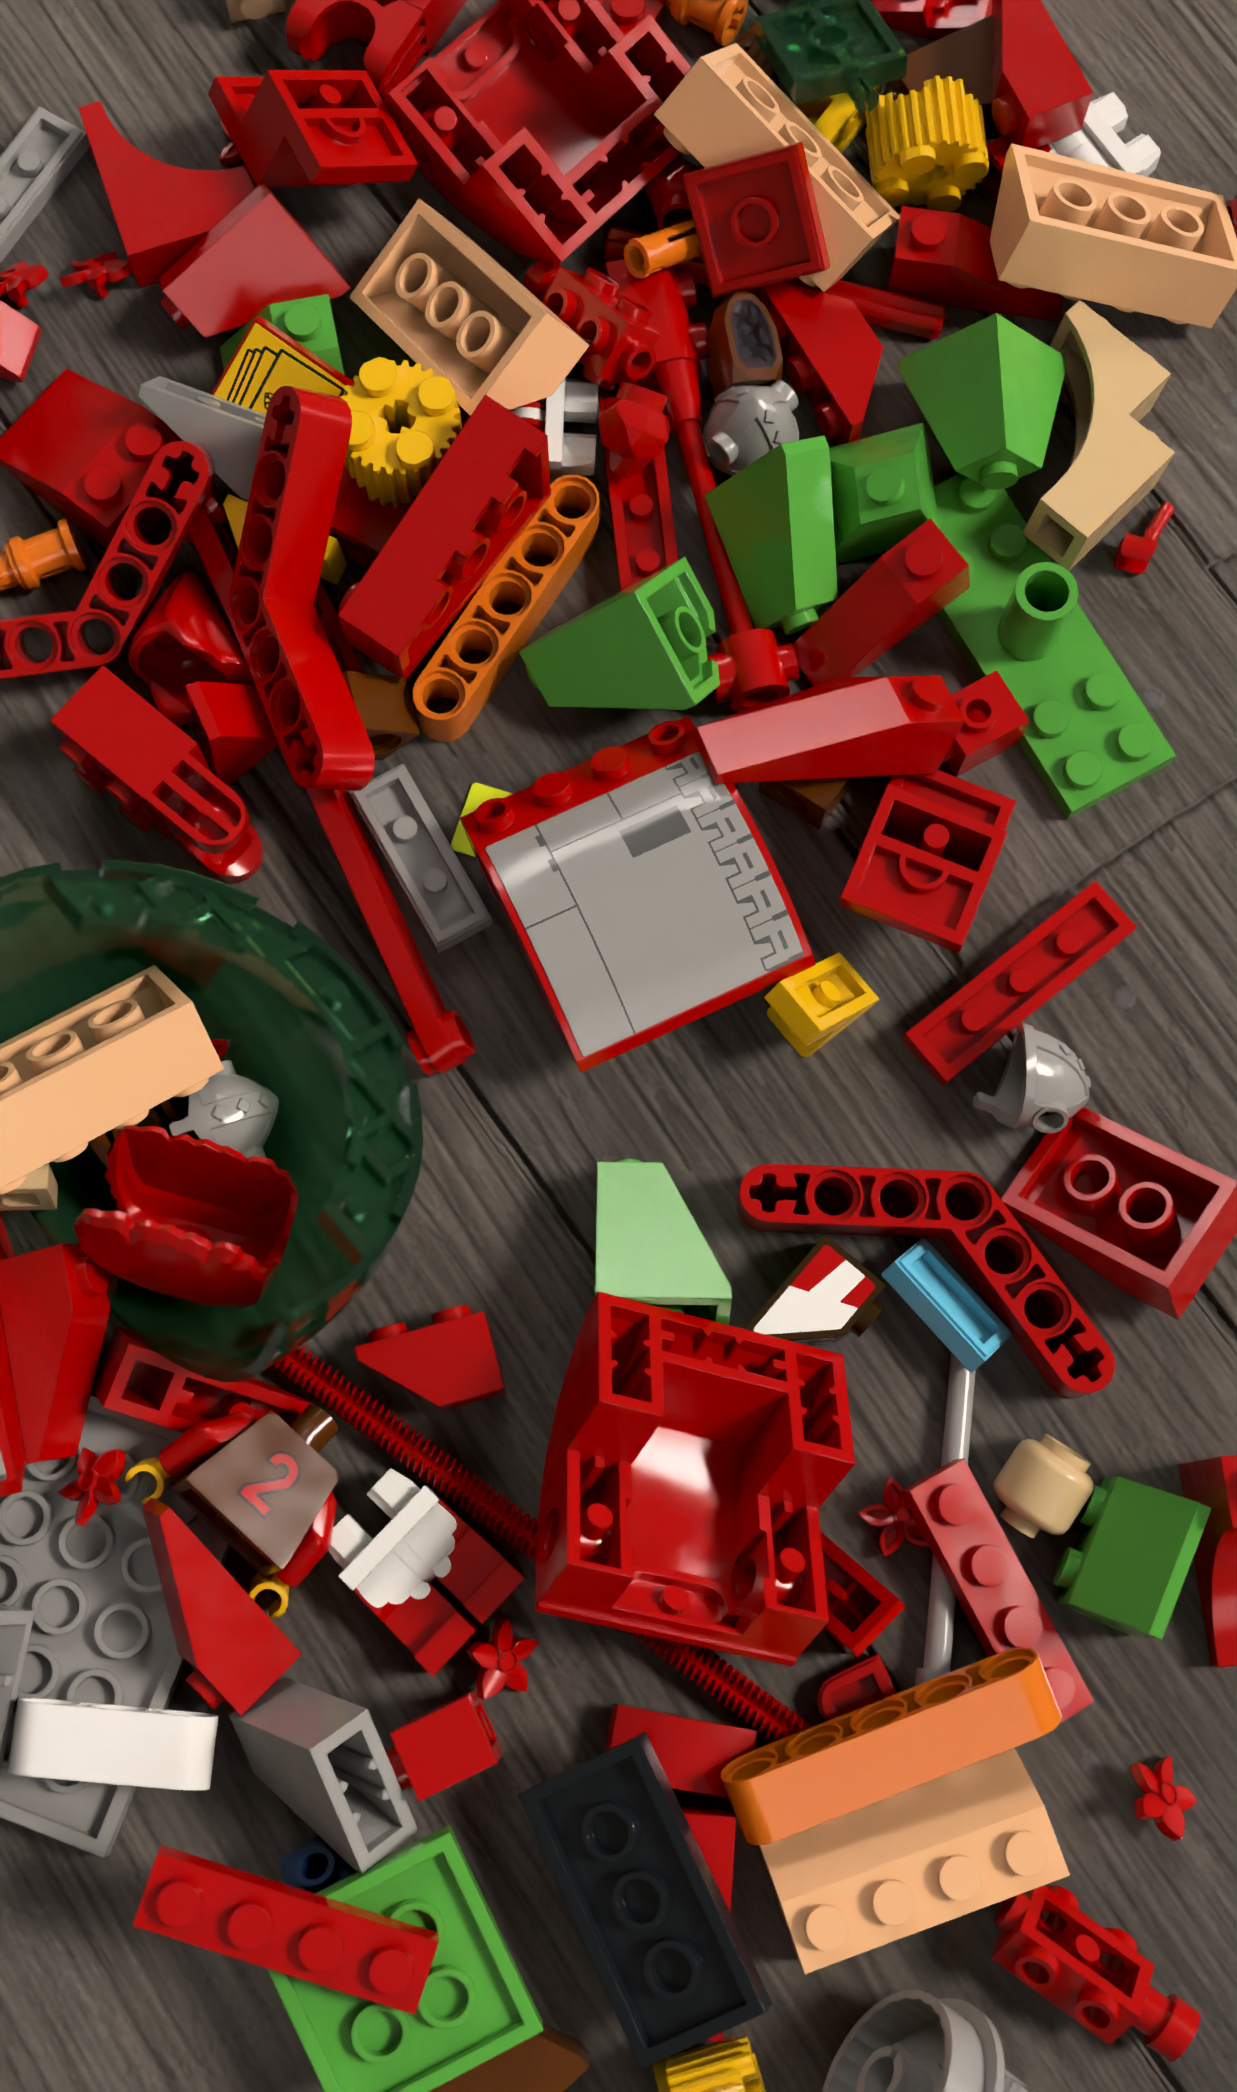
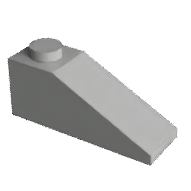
(218, 425)

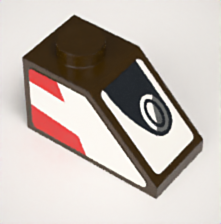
(821, 1299)

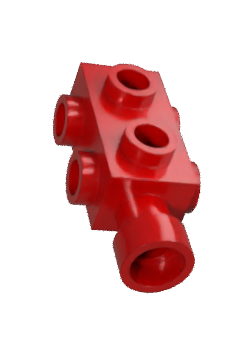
(613, 328)
(1089, 1971)

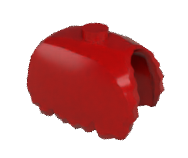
(191, 1218)

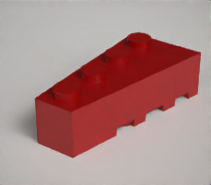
(449, 538)

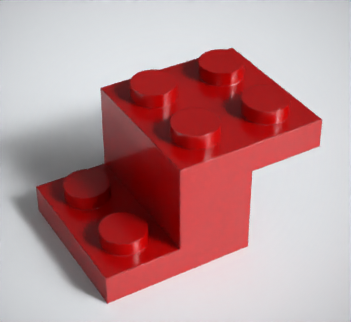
(312, 128)
(929, 856)

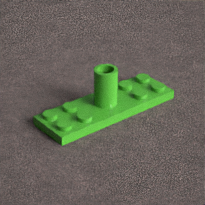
(1024, 620)

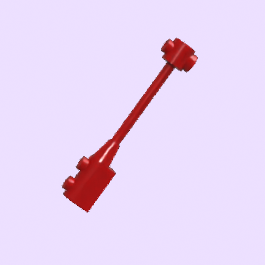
(749, 661)

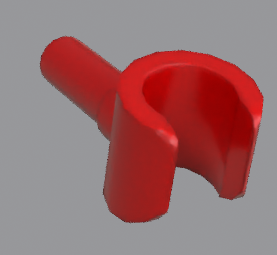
(1136, 551)

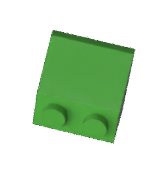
(1131, 1556)

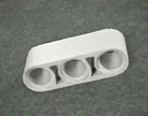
(113, 1744)

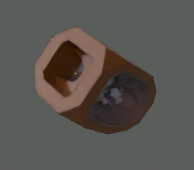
(743, 345)

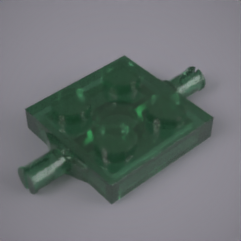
(831, 50)

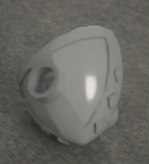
(749, 424)
(1039, 1084)
(230, 1112)

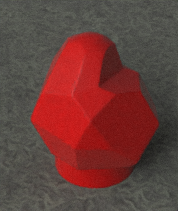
(669, 194)
(633, 428)

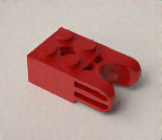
(395, 29)
(156, 776)

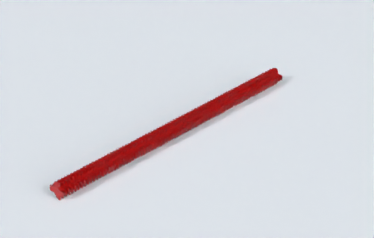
(497, 1514)

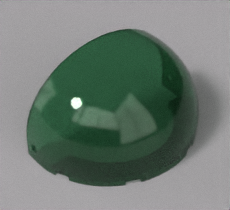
(294, 1024)

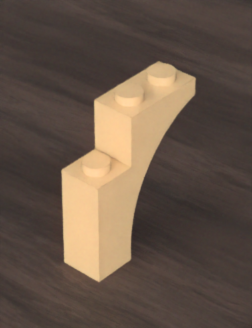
(1113, 454)

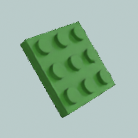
(470, 2001)

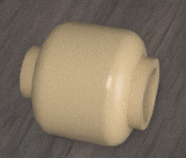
(1043, 1486)

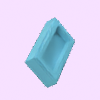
(947, 1304)

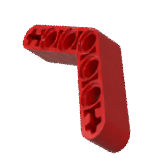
(277, 589)
(101, 598)
(963, 1238)

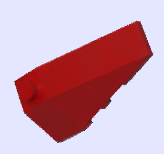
(836, 732)

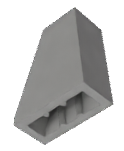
(328, 1769)

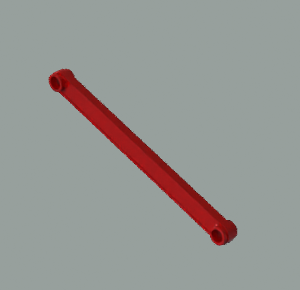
(439, 1036)

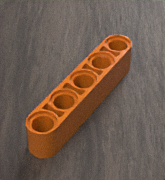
(501, 634)
(891, 1746)

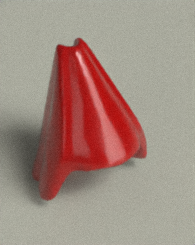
(183, 644)

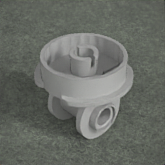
(922, 2047)

